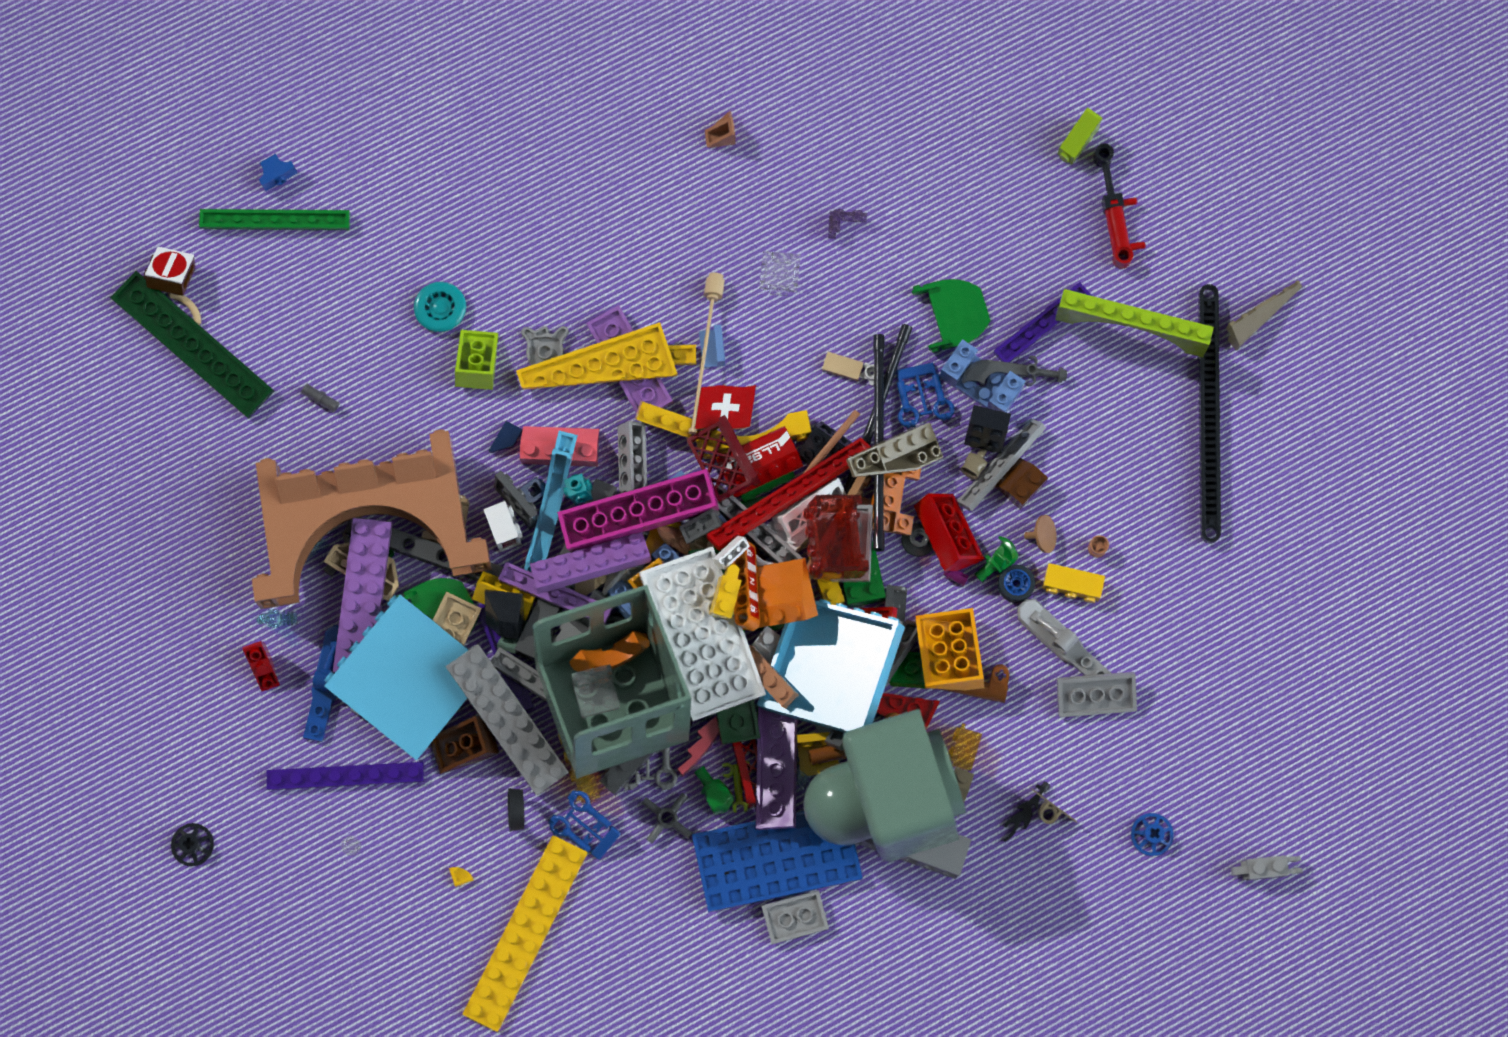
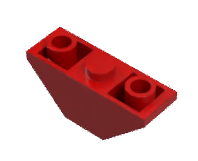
(261, 665)

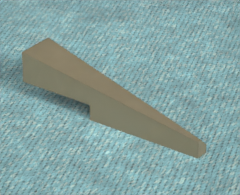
(1251, 322)

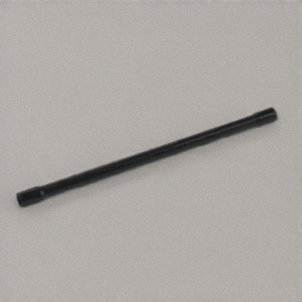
(902, 340)
(878, 349)

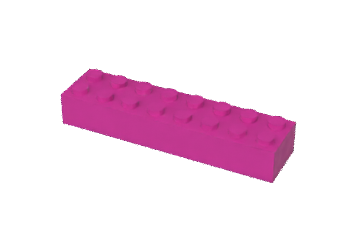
(638, 510)

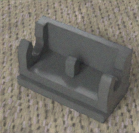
(701, 525)
(896, 597)

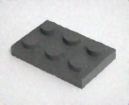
(516, 498)

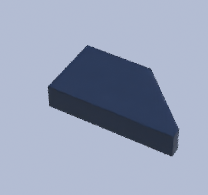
(506, 437)

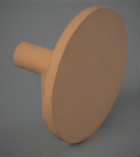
(1044, 534)

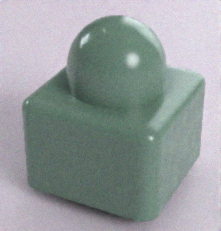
(889, 790)

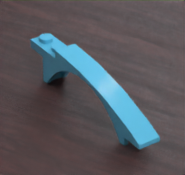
(552, 498)

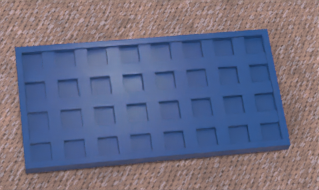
(769, 863)

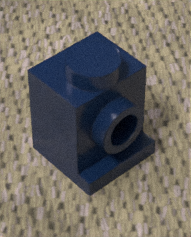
(538, 486)

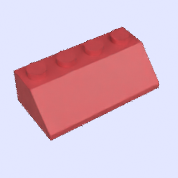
(539, 442)

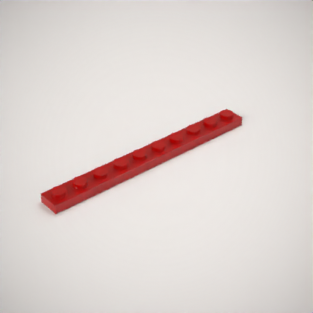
(785, 496)

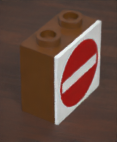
(170, 271)

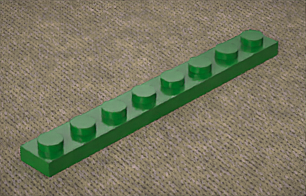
(274, 219)

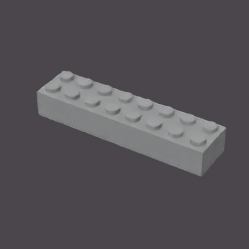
(507, 719)

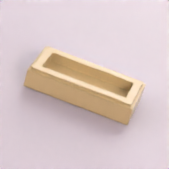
(842, 366)

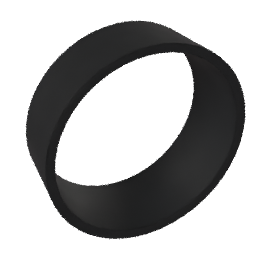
(515, 809)

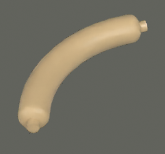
(192, 307)

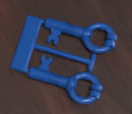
(903, 389)
(605, 843)

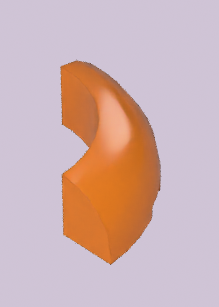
(623, 652)

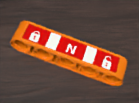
(747, 603)

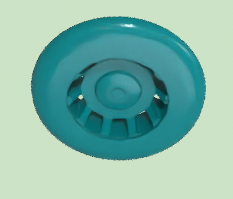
(439, 307)

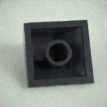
(505, 613)

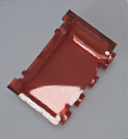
(834, 537)

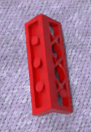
(743, 770)

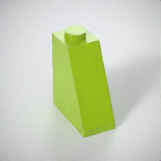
(1079, 136)

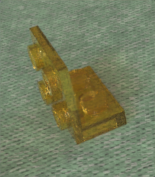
(965, 748)

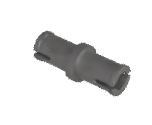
(320, 398)

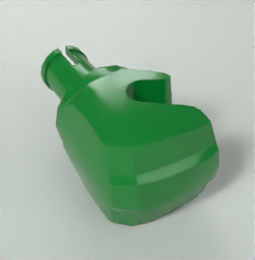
(1001, 559)
(715, 791)

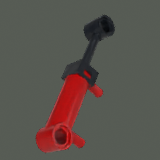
(1113, 209)

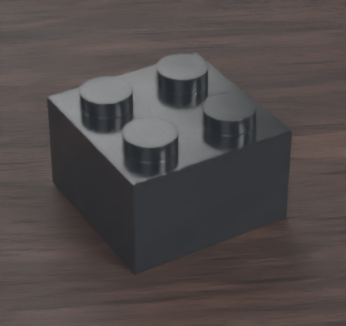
(987, 429)

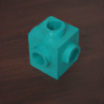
(578, 489)

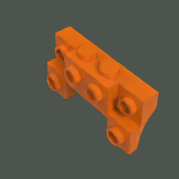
(893, 491)

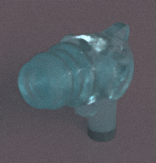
(274, 618)

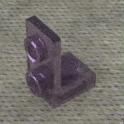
(840, 215)

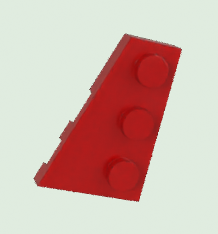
(901, 704)

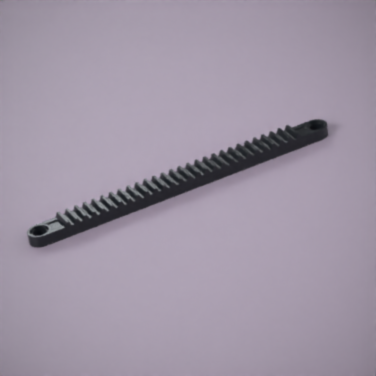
(1209, 419)

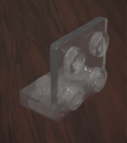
(595, 691)

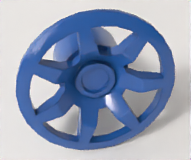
(1152, 834)

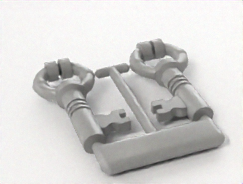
(666, 768)

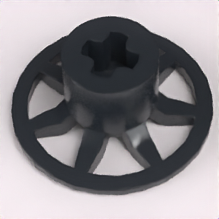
(191, 844)

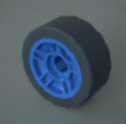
(1023, 577)

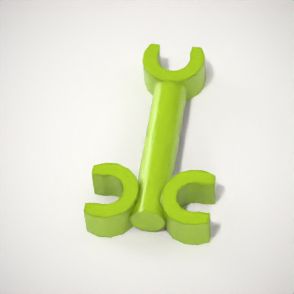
(737, 785)

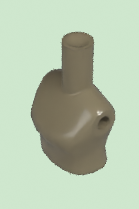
(974, 464)

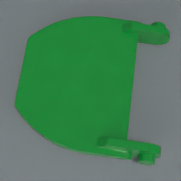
(957, 310)
(430, 593)

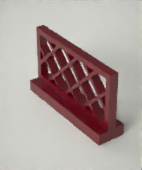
(734, 447)

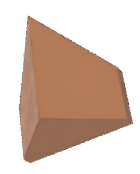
(721, 133)

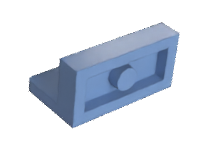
(715, 349)

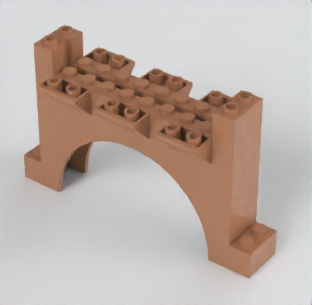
(307, 506)

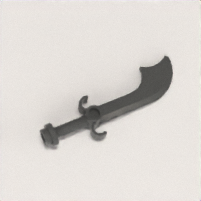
(982, 369)

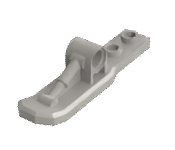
(1058, 638)

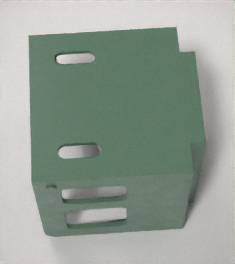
(648, 687)

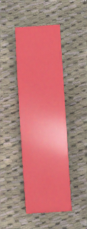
(708, 735)

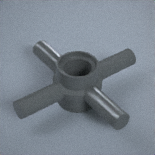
(660, 812)

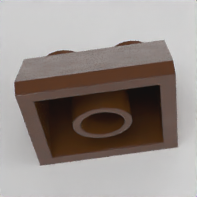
(1021, 482)

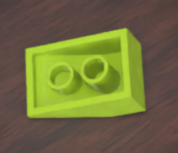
(476, 359)

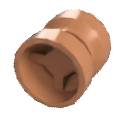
(1098, 542)

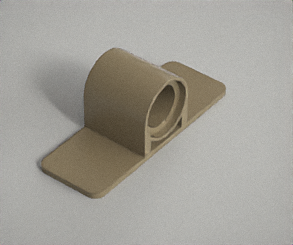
(1049, 805)

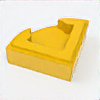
(460, 876)

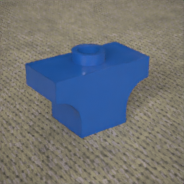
(275, 172)

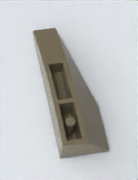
(898, 454)

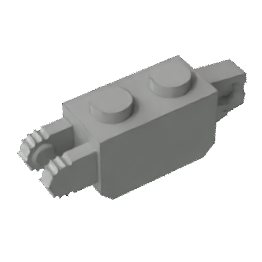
(1266, 868)

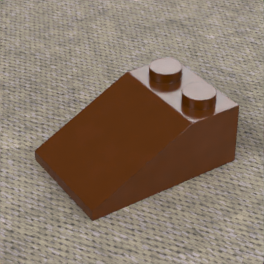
(464, 745)

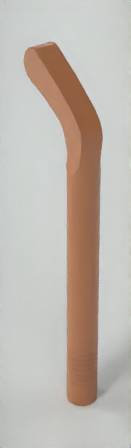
(835, 438)

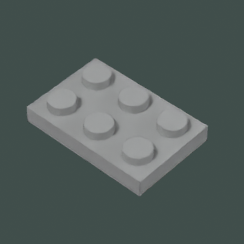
(795, 917)

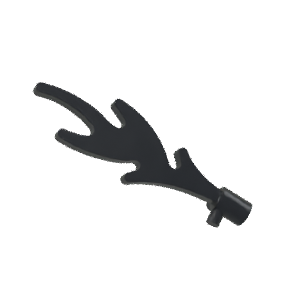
(1026, 814)

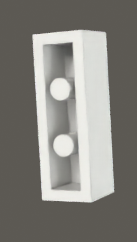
(731, 552)

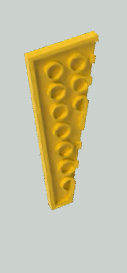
(621, 358)

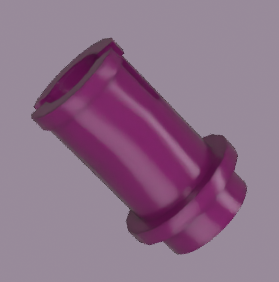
(956, 576)

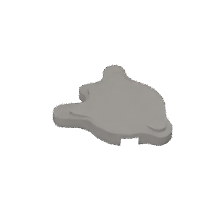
(542, 344)

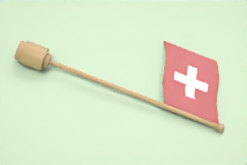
(720, 400)

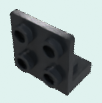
(817, 440)

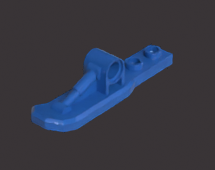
(322, 697)

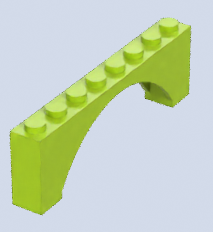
(1188, 335)

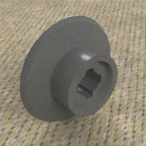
(914, 547)

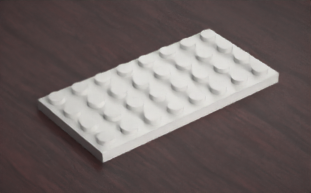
(707, 648)

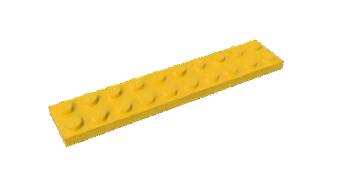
(525, 933)

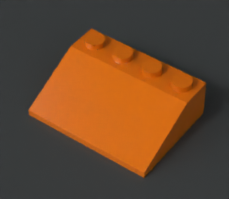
(785, 593)

